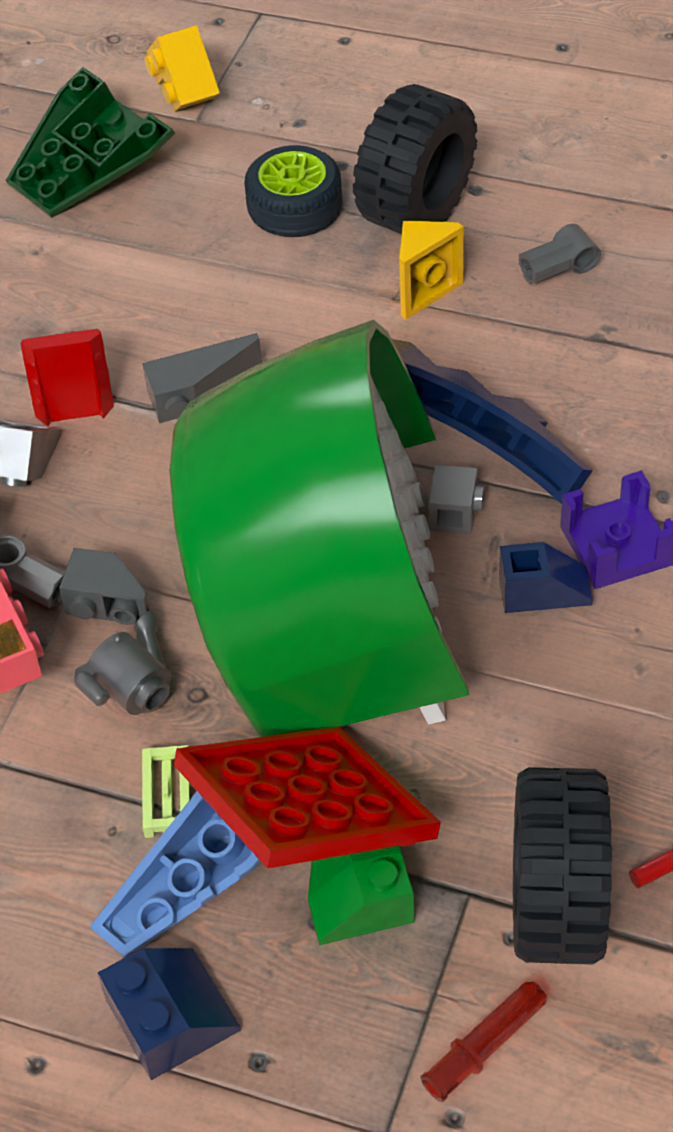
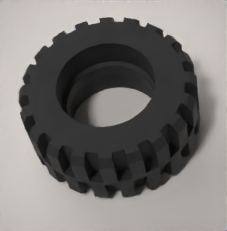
(414, 158)
(561, 866)

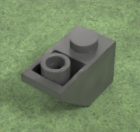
(101, 588)

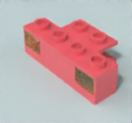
(17, 645)

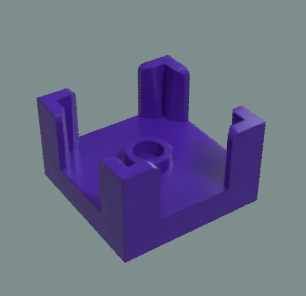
(617, 536)

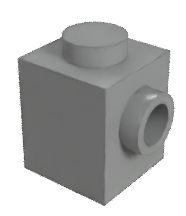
(454, 499)

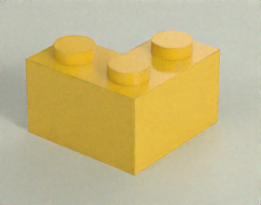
(183, 66)

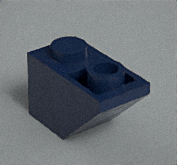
(541, 578)

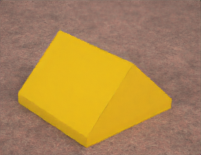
(429, 263)

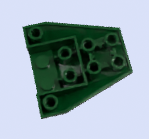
(83, 145)

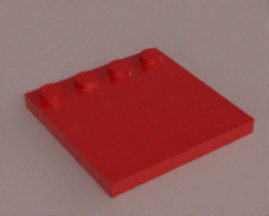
(305, 796)

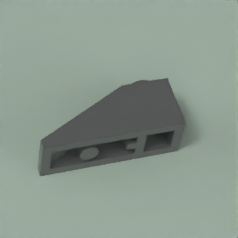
(187, 375)

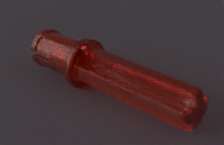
(470, 1052)

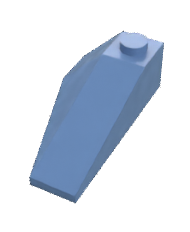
(178, 875)

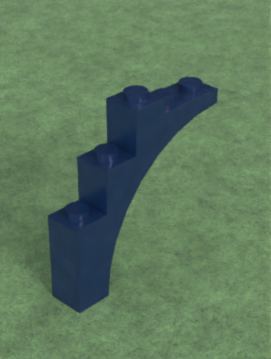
(495, 421)

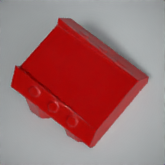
(68, 375)

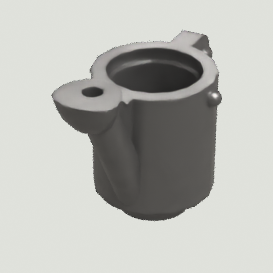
(127, 670)

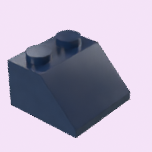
(166, 1006)

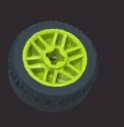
(293, 191)

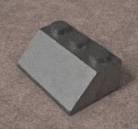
(25, 451)

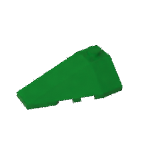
(359, 894)

